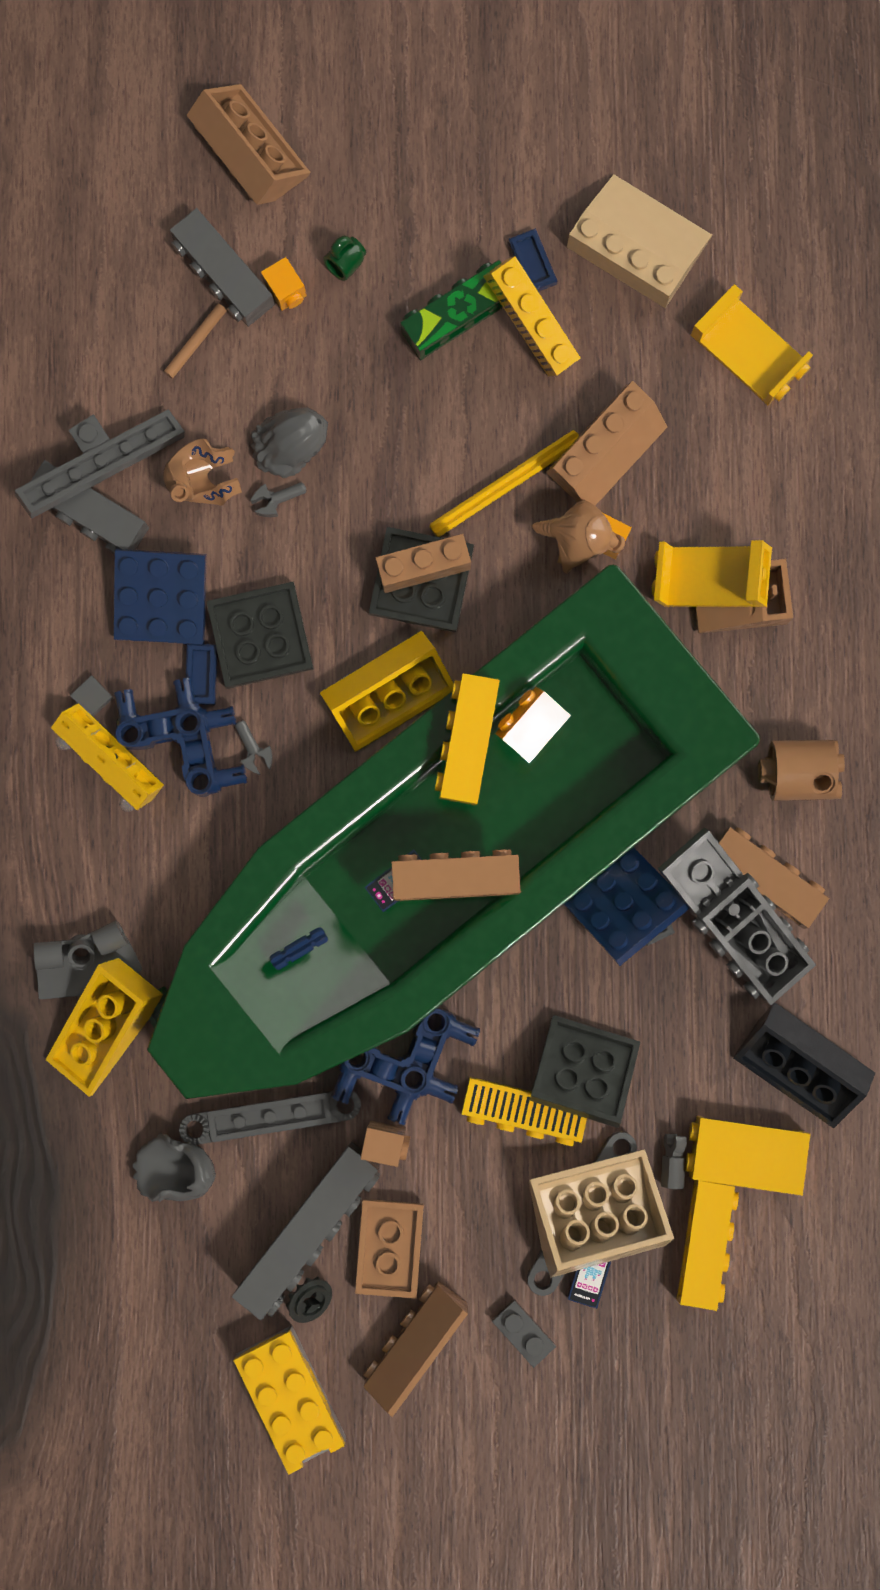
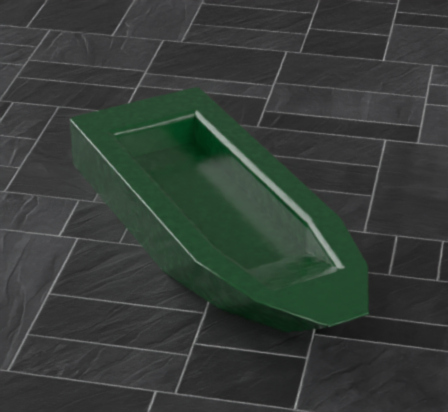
(634, 751)

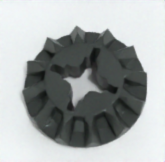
(311, 1308)

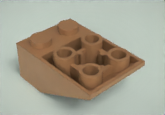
(733, 618)

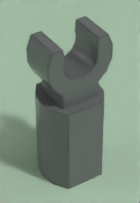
(673, 1162)

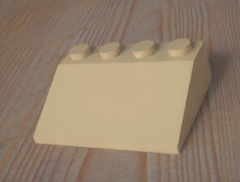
(638, 240)
(599, 1213)

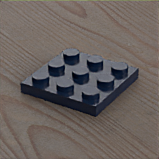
(159, 596)
(626, 906)

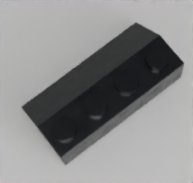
(805, 1065)

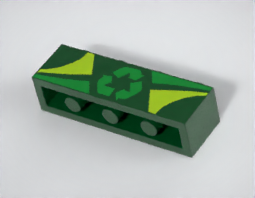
(451, 313)

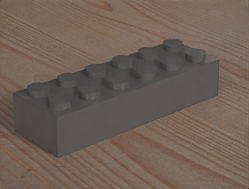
(301, 1237)

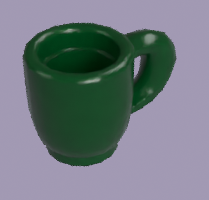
(344, 257)

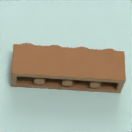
(455, 877)
(779, 882)

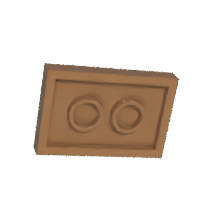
(389, 1248)

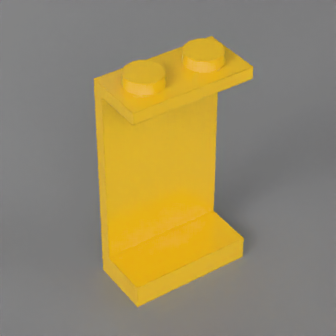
(750, 347)
(712, 575)
(748, 1155)

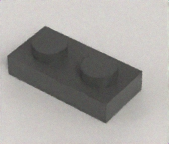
(523, 1333)

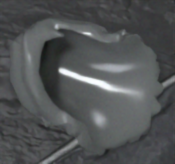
(288, 441)
(172, 1170)

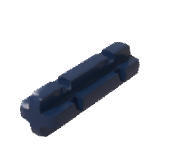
(298, 948)

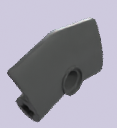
(66, 974)

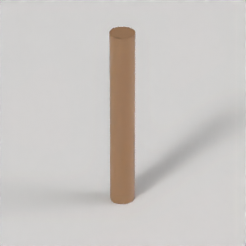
(195, 340)

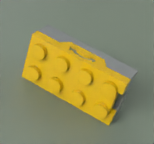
(290, 1399)

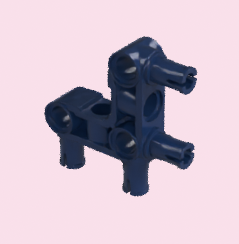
(168, 727)
(421, 1057)

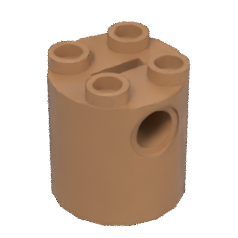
(802, 770)

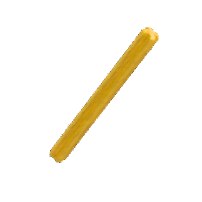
(502, 485)

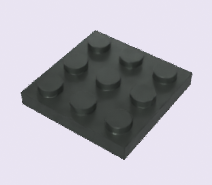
(427, 604)
(259, 635)
(585, 1071)

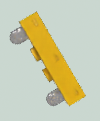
(107, 757)

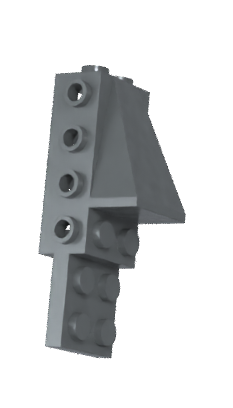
(737, 918)

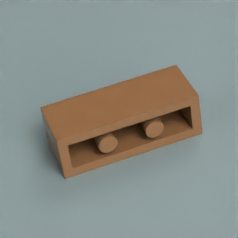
(423, 563)
(385, 1144)

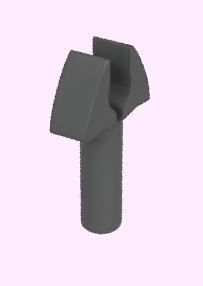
(276, 498)
(252, 748)

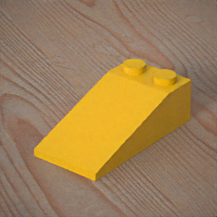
(103, 1024)

